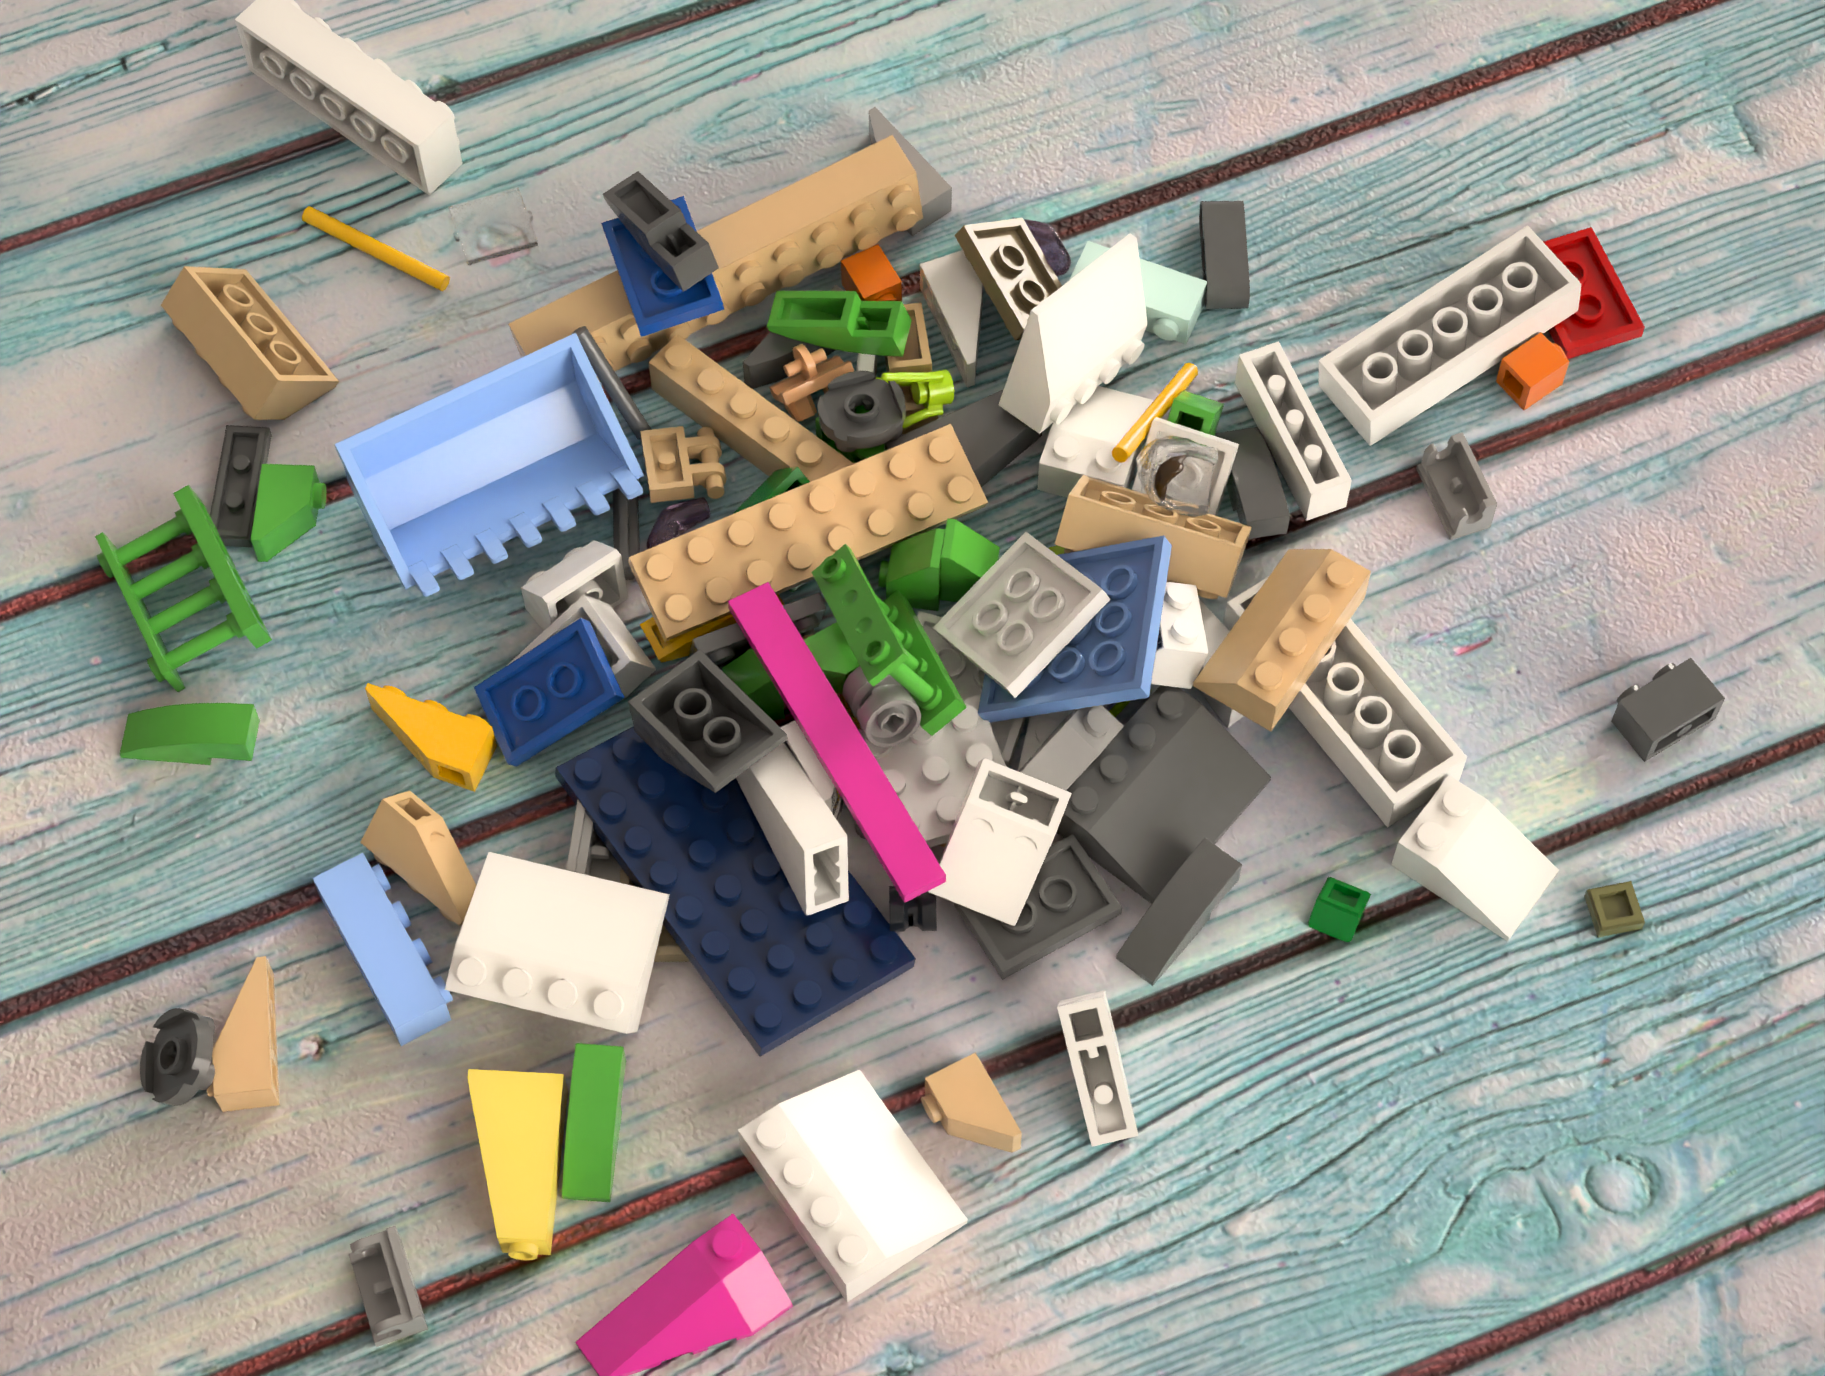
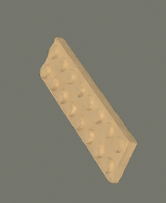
(794, 532)

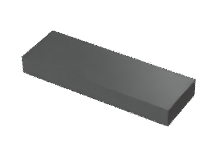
(238, 482)

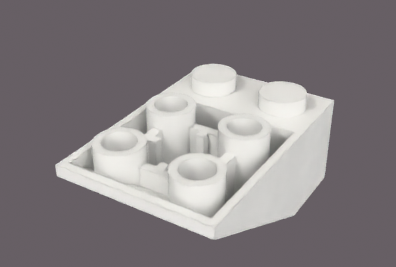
(1000, 841)

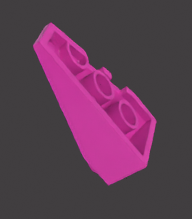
(698, 1299)

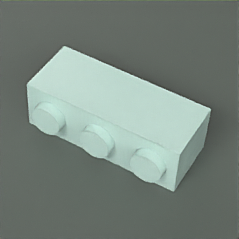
(1170, 297)

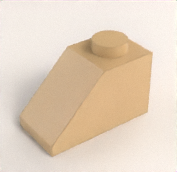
(970, 1105)

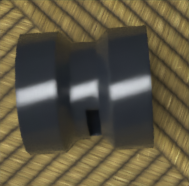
(914, 913)

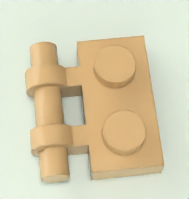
(668, 465)

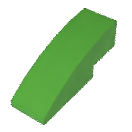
(841, 321)
(191, 733)
(593, 1122)

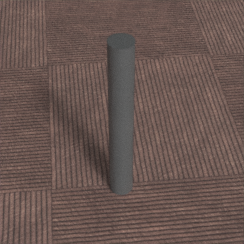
(612, 383)

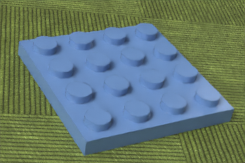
(1115, 649)

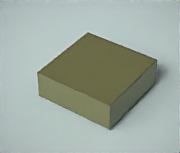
(1614, 909)

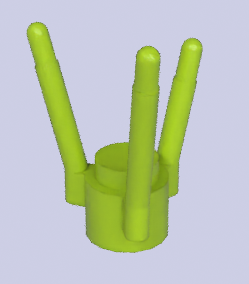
(928, 388)

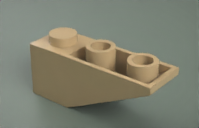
(421, 851)

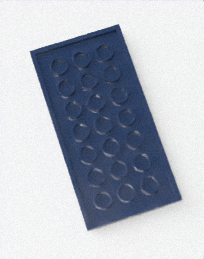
(730, 895)

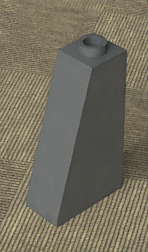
(986, 433)

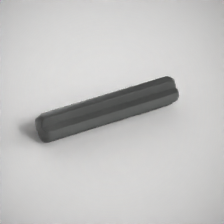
(626, 528)

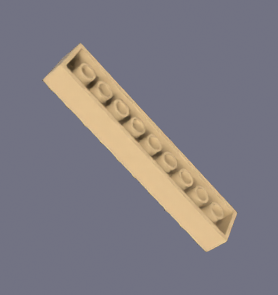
(756, 251)

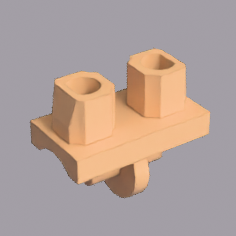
(796, 389)

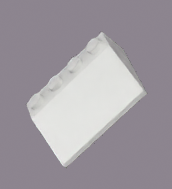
(1078, 339)
(558, 943)
(850, 1181)

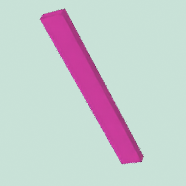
(837, 742)

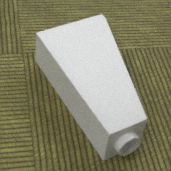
(799, 829)

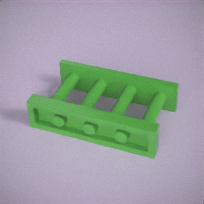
(224, 587)
(888, 639)

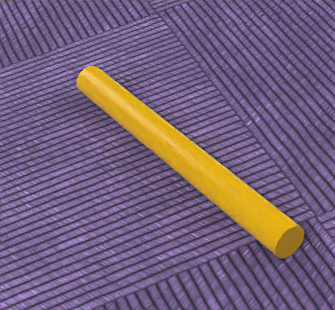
(375, 248)
(1158, 408)

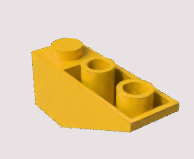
(443, 742)

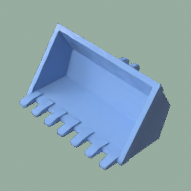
(489, 464)

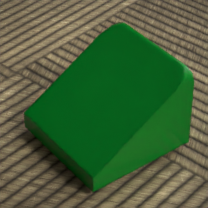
(1338, 909)

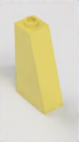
(521, 1151)

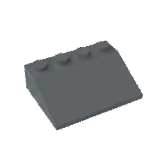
(1160, 791)

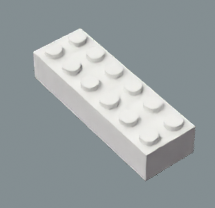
(350, 91)
(1448, 335)
(1370, 723)

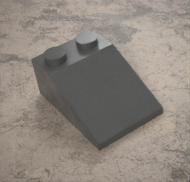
(703, 723)

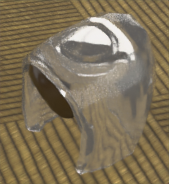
(1178, 474)

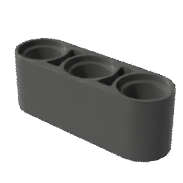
(1224, 254)

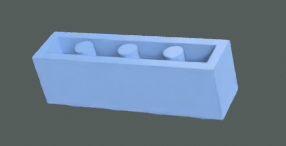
(382, 948)

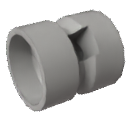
(883, 711)

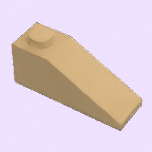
(247, 1046)

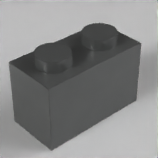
(1666, 708)

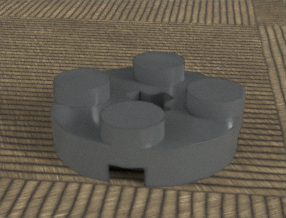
(866, 430)
(179, 1057)

